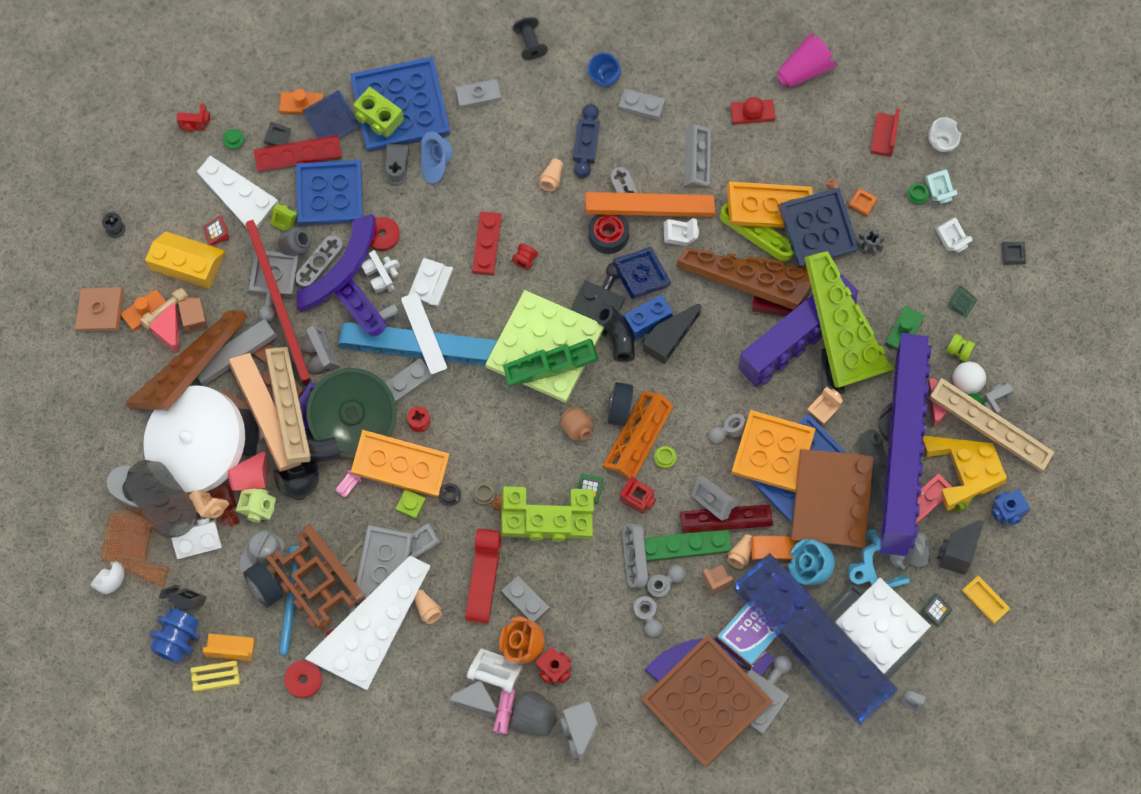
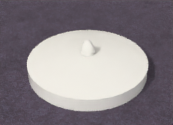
(196, 438)

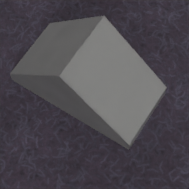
(474, 699)

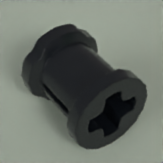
(119, 226)

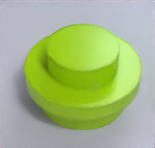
(665, 457)

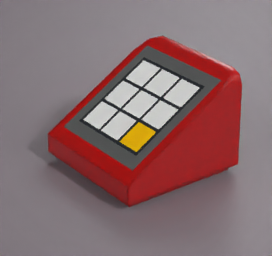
(216, 231)

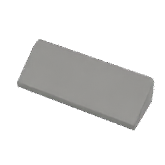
(697, 156)

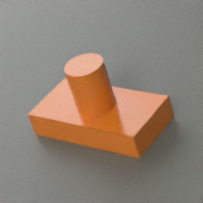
(298, 100)
(141, 307)

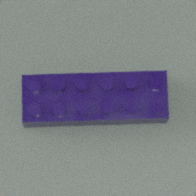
(784, 341)

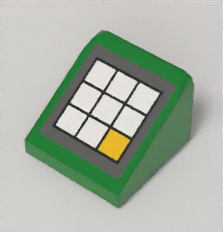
(591, 482)

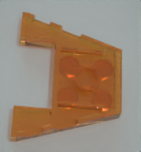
(128, 543)

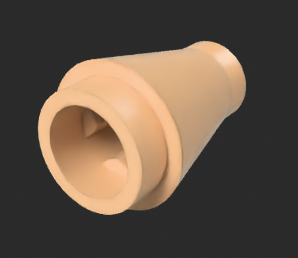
(551, 176)
(740, 553)
(427, 608)

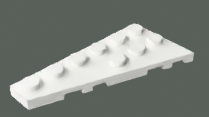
(364, 637)

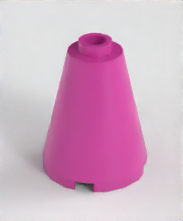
(806, 62)

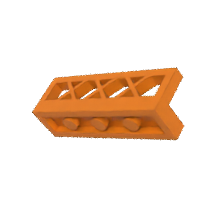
(642, 435)

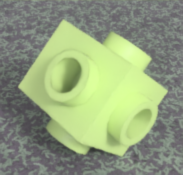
(256, 505)

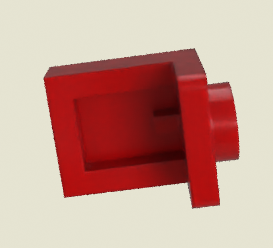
(189, 122)

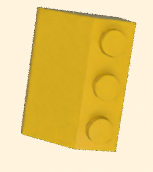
(184, 259)

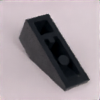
(667, 335)

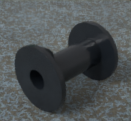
(533, 49)

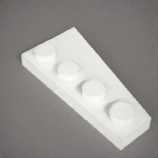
(237, 193)

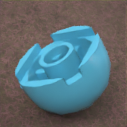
(811, 562)

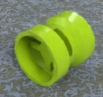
(956, 344)

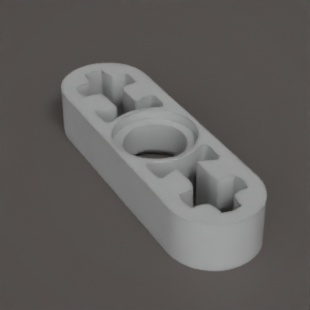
(333, 254)
(634, 545)

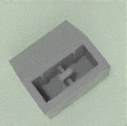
(581, 727)

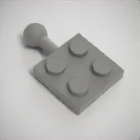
(284, 271)
(782, 665)

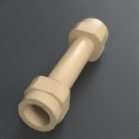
(177, 296)

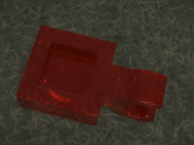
(225, 493)

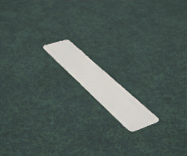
(424, 333)

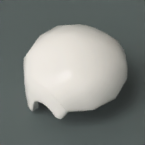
(946, 129)
(969, 377)
(109, 580)

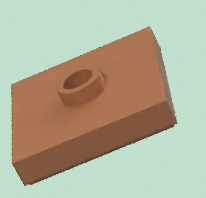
(99, 309)

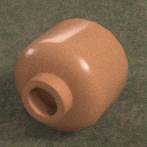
(576, 423)

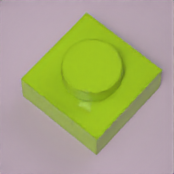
(410, 504)

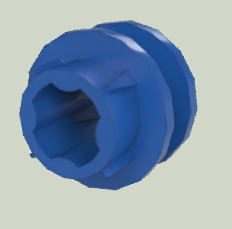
(174, 636)

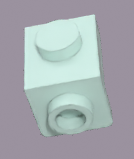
(940, 186)

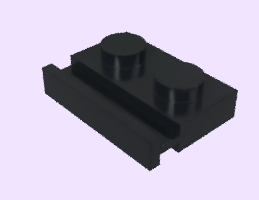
(183, 599)

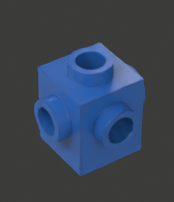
(1009, 508)

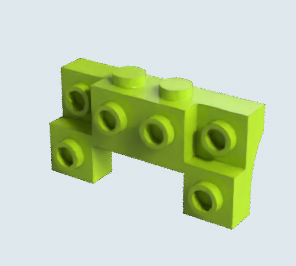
(547, 520)

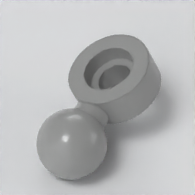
(733, 425)
(675, 574)
(653, 627)

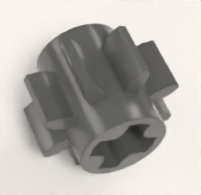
(871, 241)

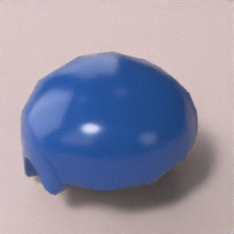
(604, 65)

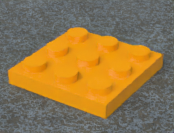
(771, 450)

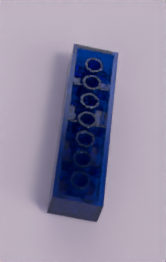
(815, 639)

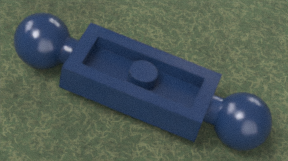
(586, 141)

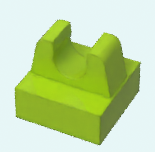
(283, 217)

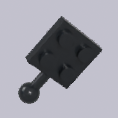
(593, 297)

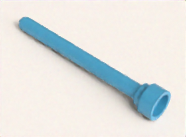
(289, 610)

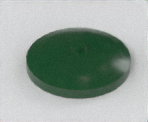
(349, 403)

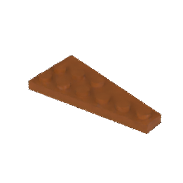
(757, 276)
(174, 379)

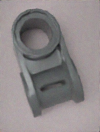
(397, 160)

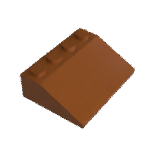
(832, 498)

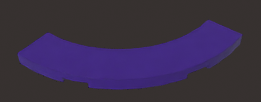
(345, 268)
(669, 659)

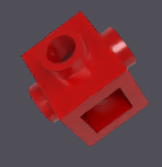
(552, 659)

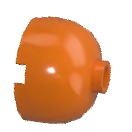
(522, 641)

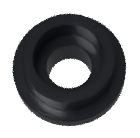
(449, 488)

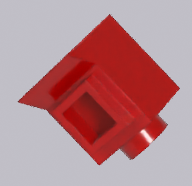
(631, 501)

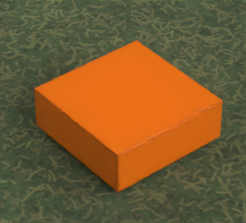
(862, 202)

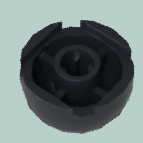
(298, 481)

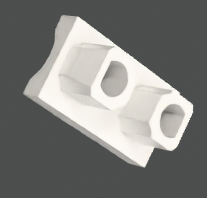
(383, 281)

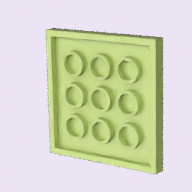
(539, 326)

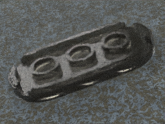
(160, 498)

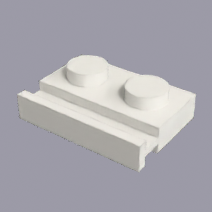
(431, 282)

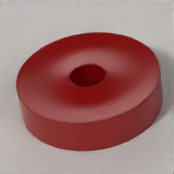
(392, 236)
(306, 689)

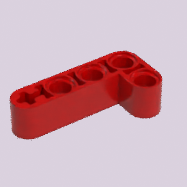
(483, 575)

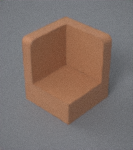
(717, 579)

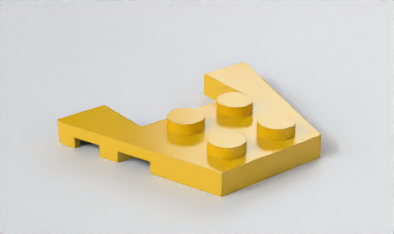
(975, 466)

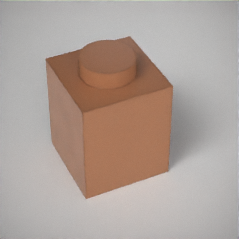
(193, 314)

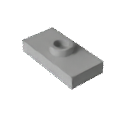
(478, 93)
(423, 541)

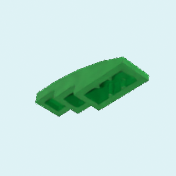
(550, 363)

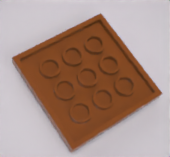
(707, 700)

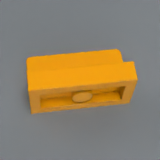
(229, 647)

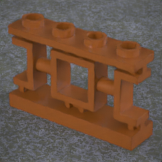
(329, 567)

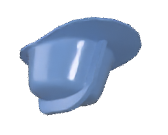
(435, 155)

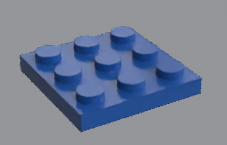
(329, 192)

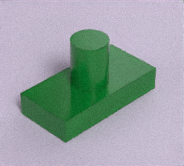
(907, 323)

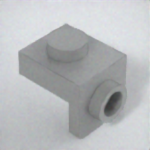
(996, 395)

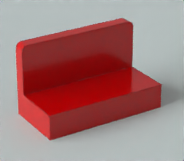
(885, 133)

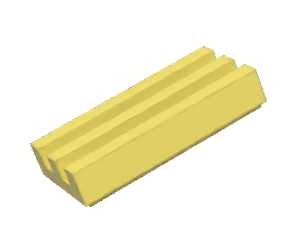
(195, 679)

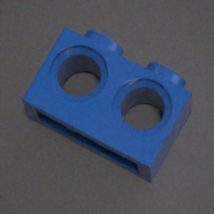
(648, 316)

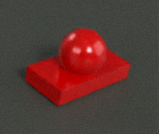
(752, 111)

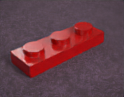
(487, 243)

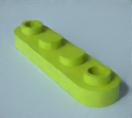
(764, 237)

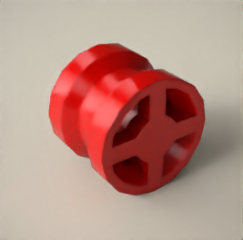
(524, 256)
(419, 424)

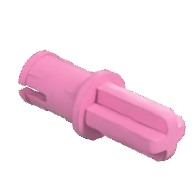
(348, 484)
(504, 712)

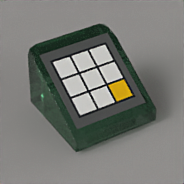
(936, 610)

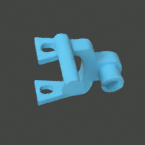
(866, 569)

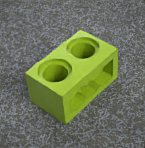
(381, 109)

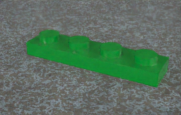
(687, 545)

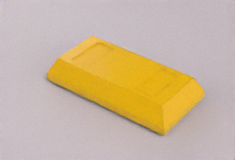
(986, 599)

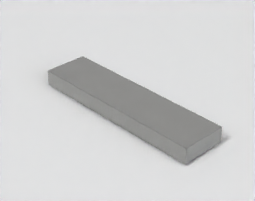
(246, 343)

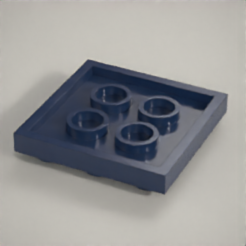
(818, 225)

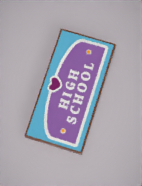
(746, 636)

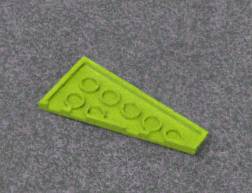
(845, 330)

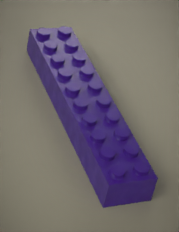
(905, 445)

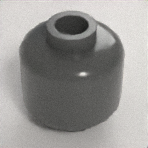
(294, 241)

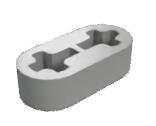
(628, 182)

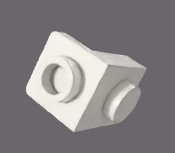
(680, 232)
(953, 235)

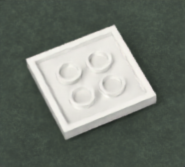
(882, 625)

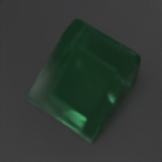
(962, 301)

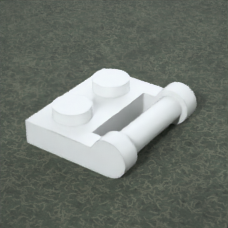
(489, 664)

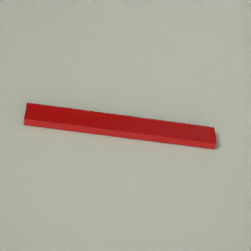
(278, 302)

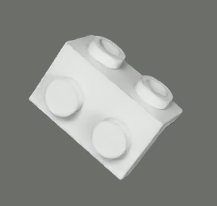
(200, 539)

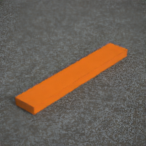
(649, 204)

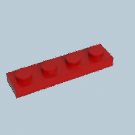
(297, 152)

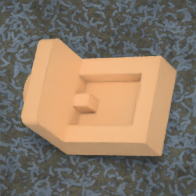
(825, 406)
(206, 505)

